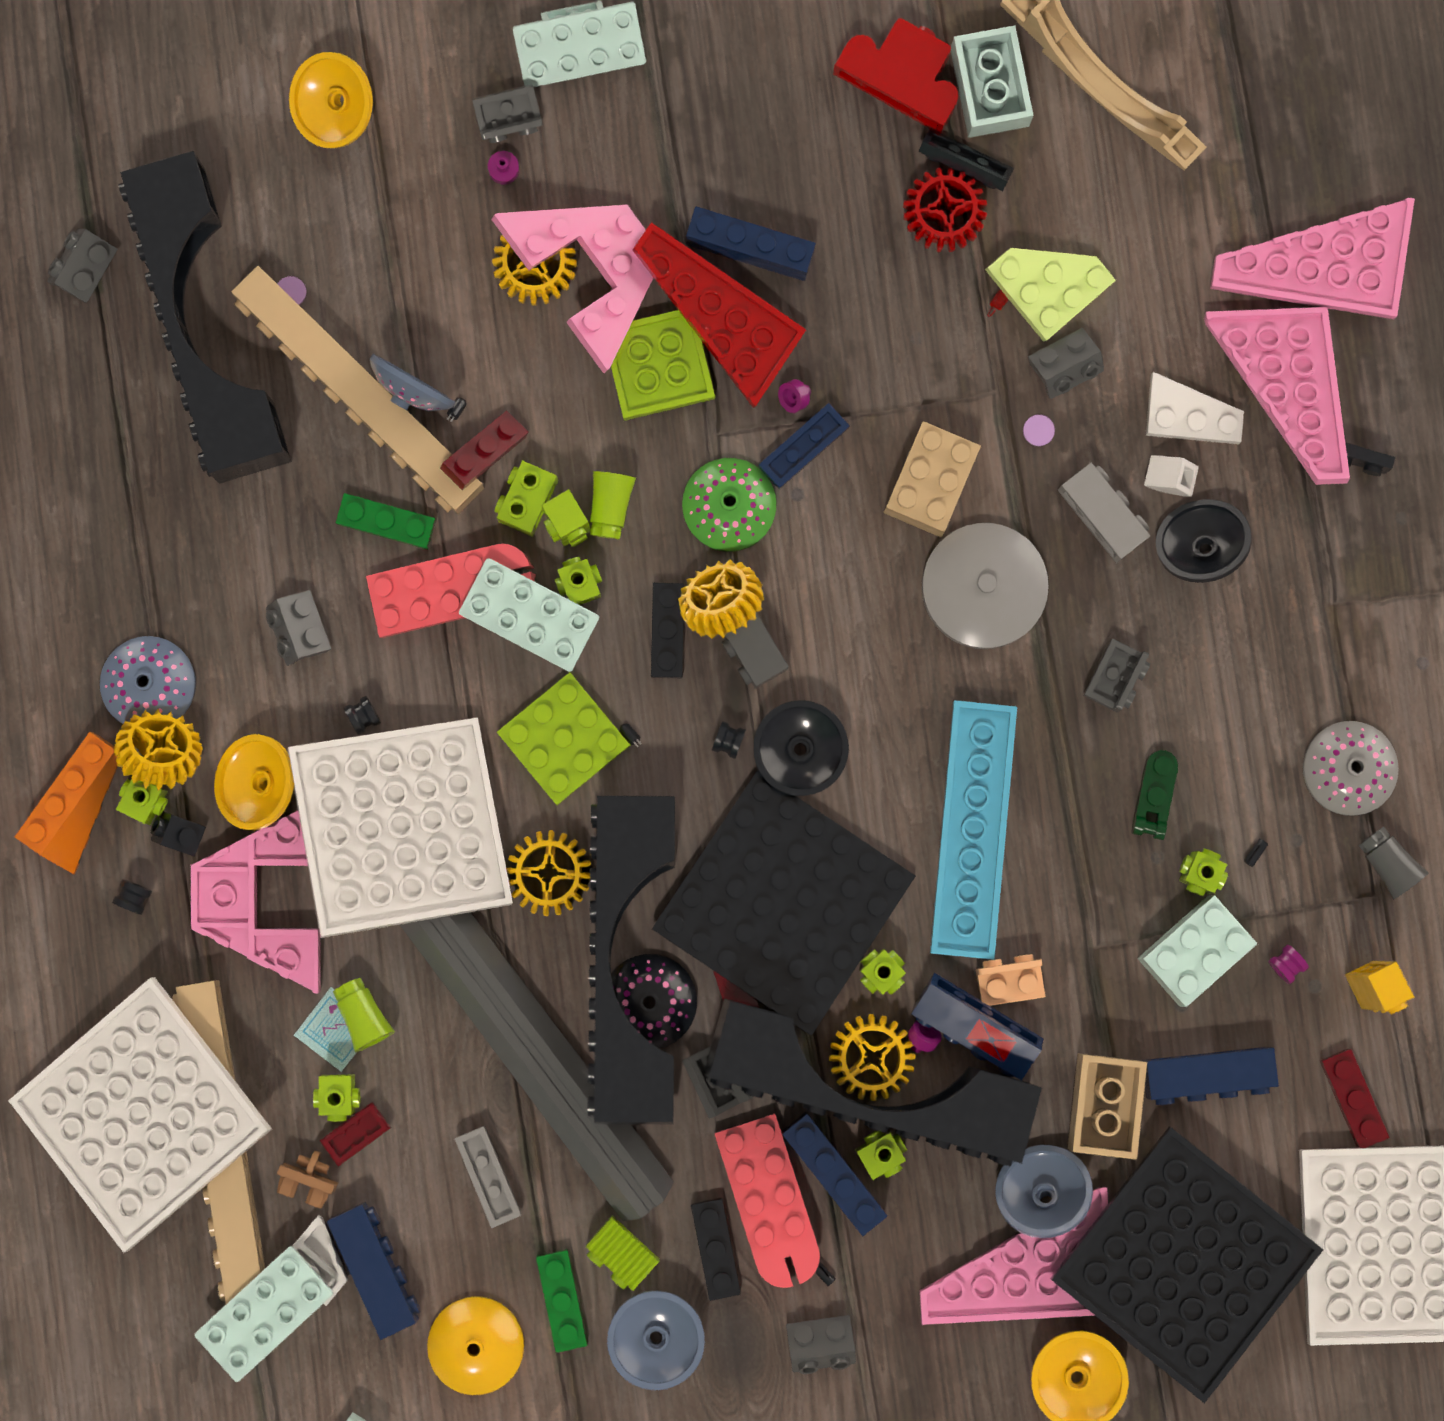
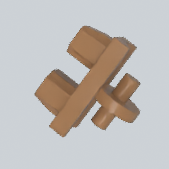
(320, 1186)

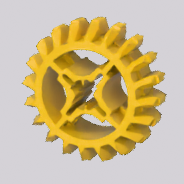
(548, 285)
(727, 593)
(166, 762)
(575, 875)
(855, 1035)

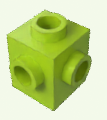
(583, 592)
(132, 804)
(1192, 876)
(873, 962)
(342, 1085)
(869, 1154)

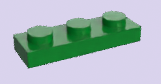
(385, 521)
(561, 1300)

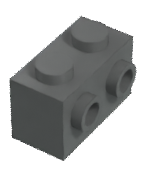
(755, 652)

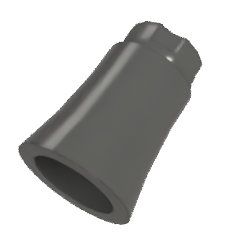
(1392, 862)

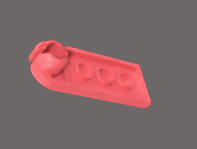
(433, 589)
(769, 1200)

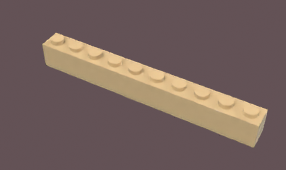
(352, 386)
(231, 1192)

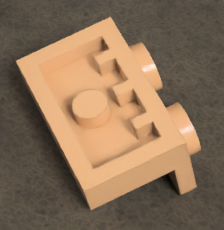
(1010, 981)

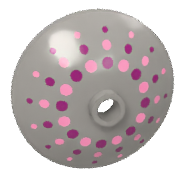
(1330, 774)

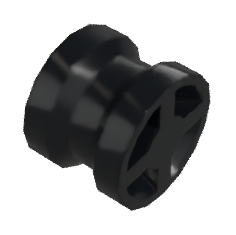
(362, 715)
(728, 740)
(132, 896)

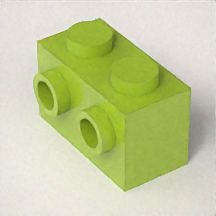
(528, 491)
(565, 520)

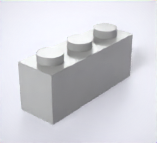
(1104, 511)

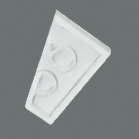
(1189, 414)

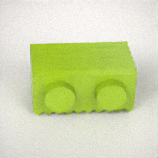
(621, 1254)

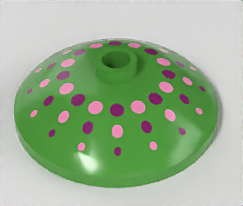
(725, 526)

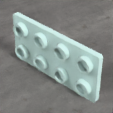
(579, 42)
(529, 614)
(263, 1314)

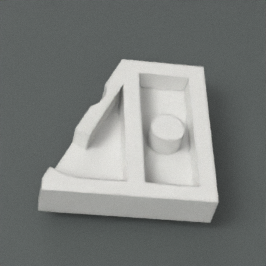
(320, 1253)

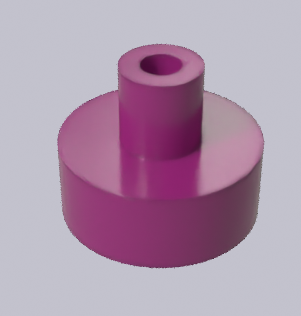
(503, 174)
(794, 395)
(923, 1038)

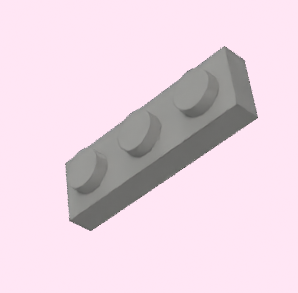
(488, 1176)

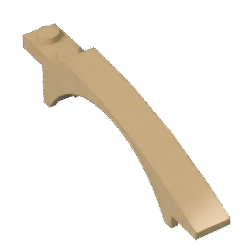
(1064, 46)

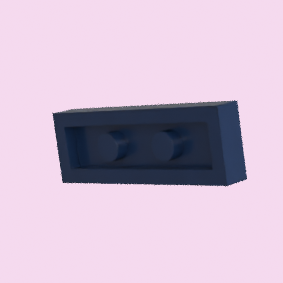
(804, 446)

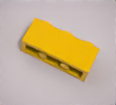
(1380, 986)

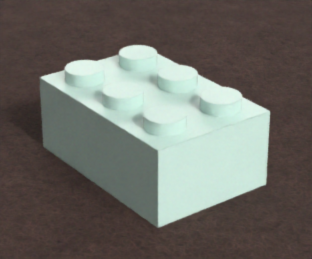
(991, 81)
(1197, 951)

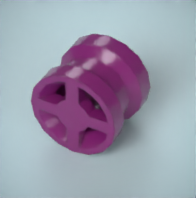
(1288, 964)

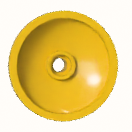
(317, 95)
(243, 779)
(477, 1322)
(1102, 1384)

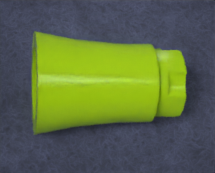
(610, 503)
(361, 1015)

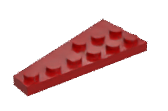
(734, 324)

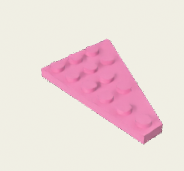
(1336, 265)
(1293, 375)
(1010, 1280)

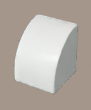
(1171, 475)

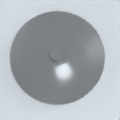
(985, 586)

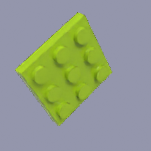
(660, 367)
(563, 738)

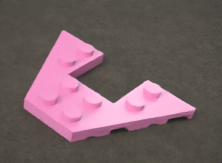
(609, 240)
(227, 903)

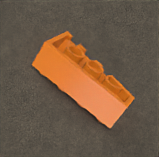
(68, 810)

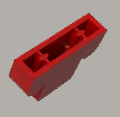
(902, 72)

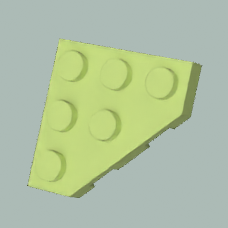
(1049, 285)

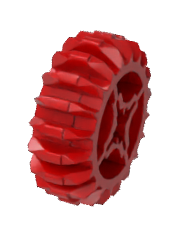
(933, 212)

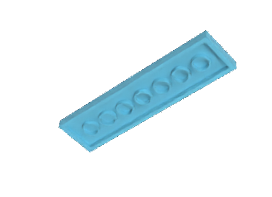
(973, 830)

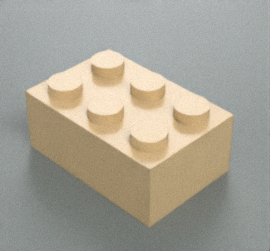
(932, 479)
(1107, 1106)

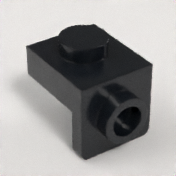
(177, 833)

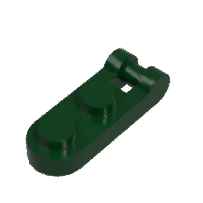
(1155, 794)

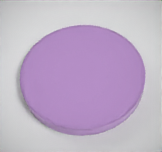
(294, 288)
(1038, 430)

